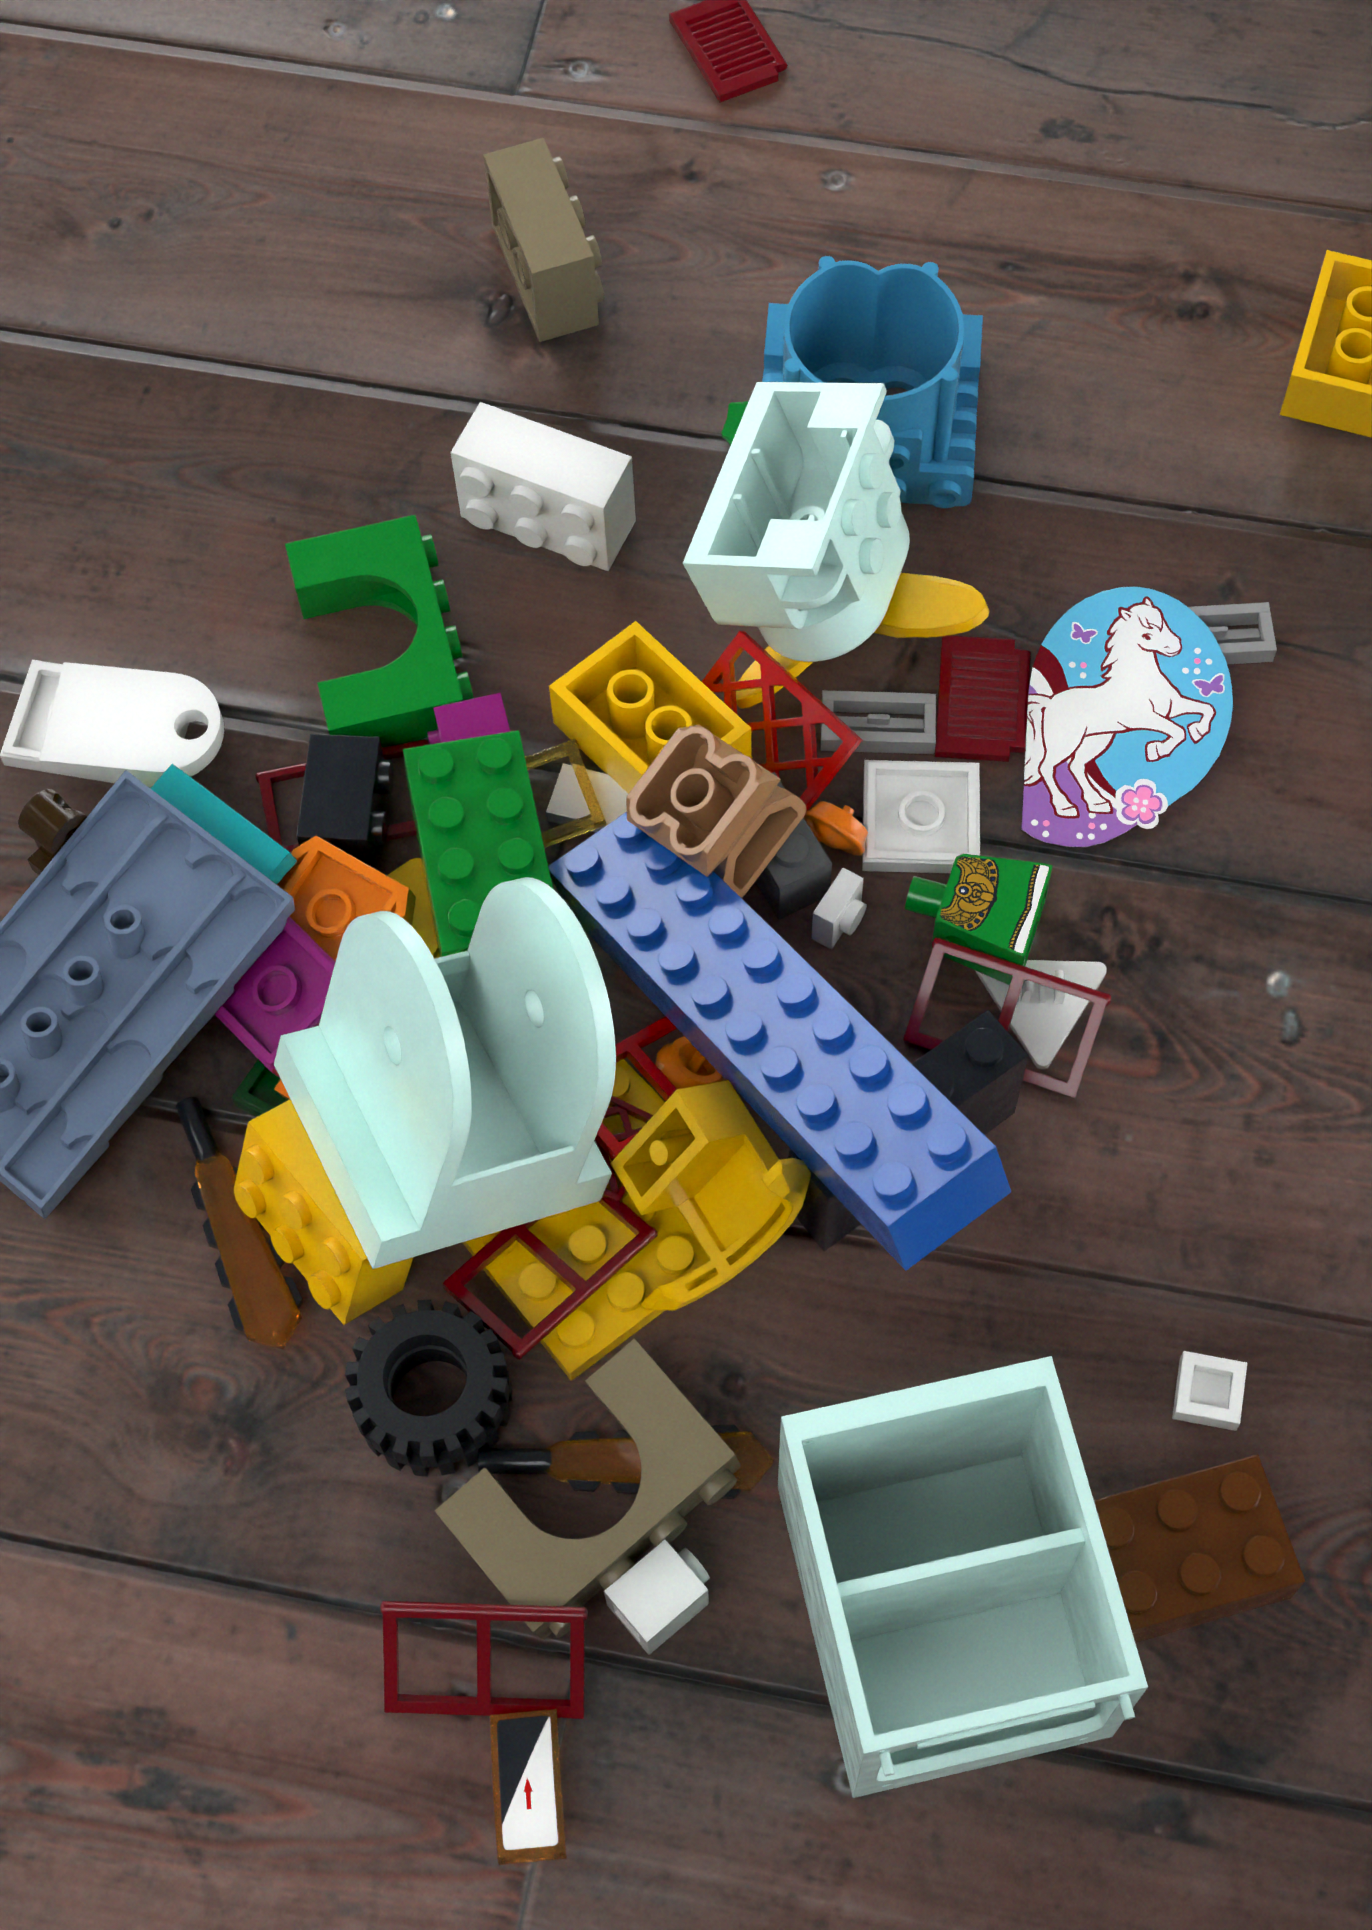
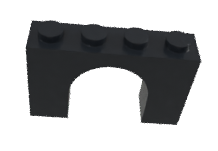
(976, 1071)

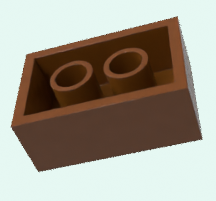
(1198, 1548)

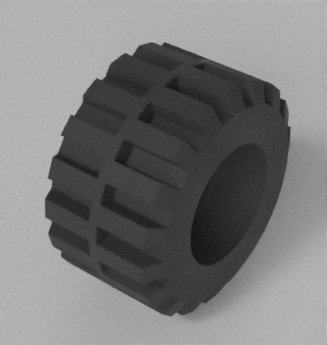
(420, 1339)

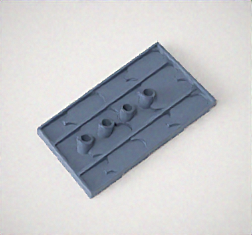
(113, 975)

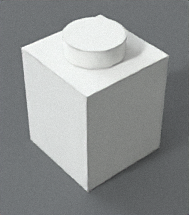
(659, 1595)

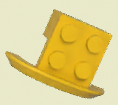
(723, 1178)

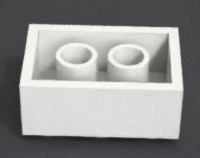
(544, 486)

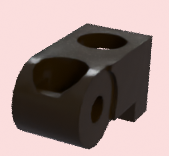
(50, 824)

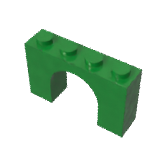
(390, 569)

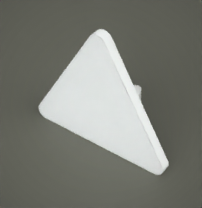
(1045, 1014)

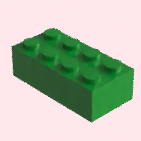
(472, 827)

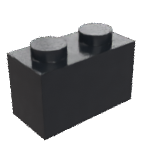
(345, 794)

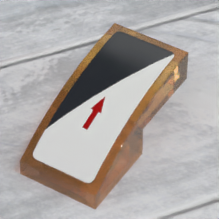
(527, 1787)

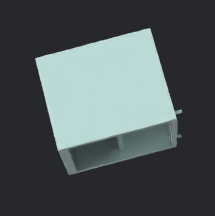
(956, 1576)

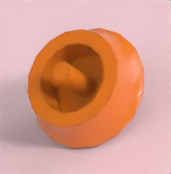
(837, 827)
(685, 1065)

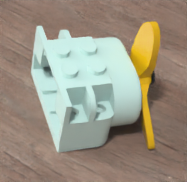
(814, 533)

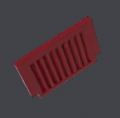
(728, 46)
(982, 698)

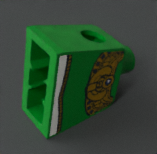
(985, 907)

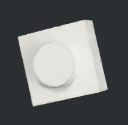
(839, 909)
(1209, 1390)

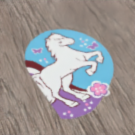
(1121, 716)

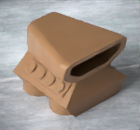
(714, 807)

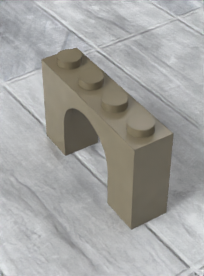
(679, 1469)

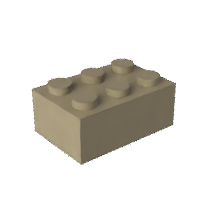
(544, 239)

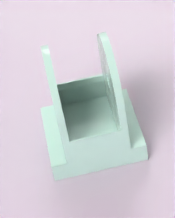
(459, 1081)

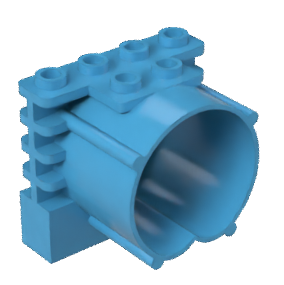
(896, 331)

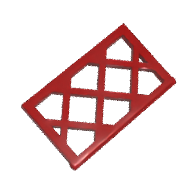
(813, 713)

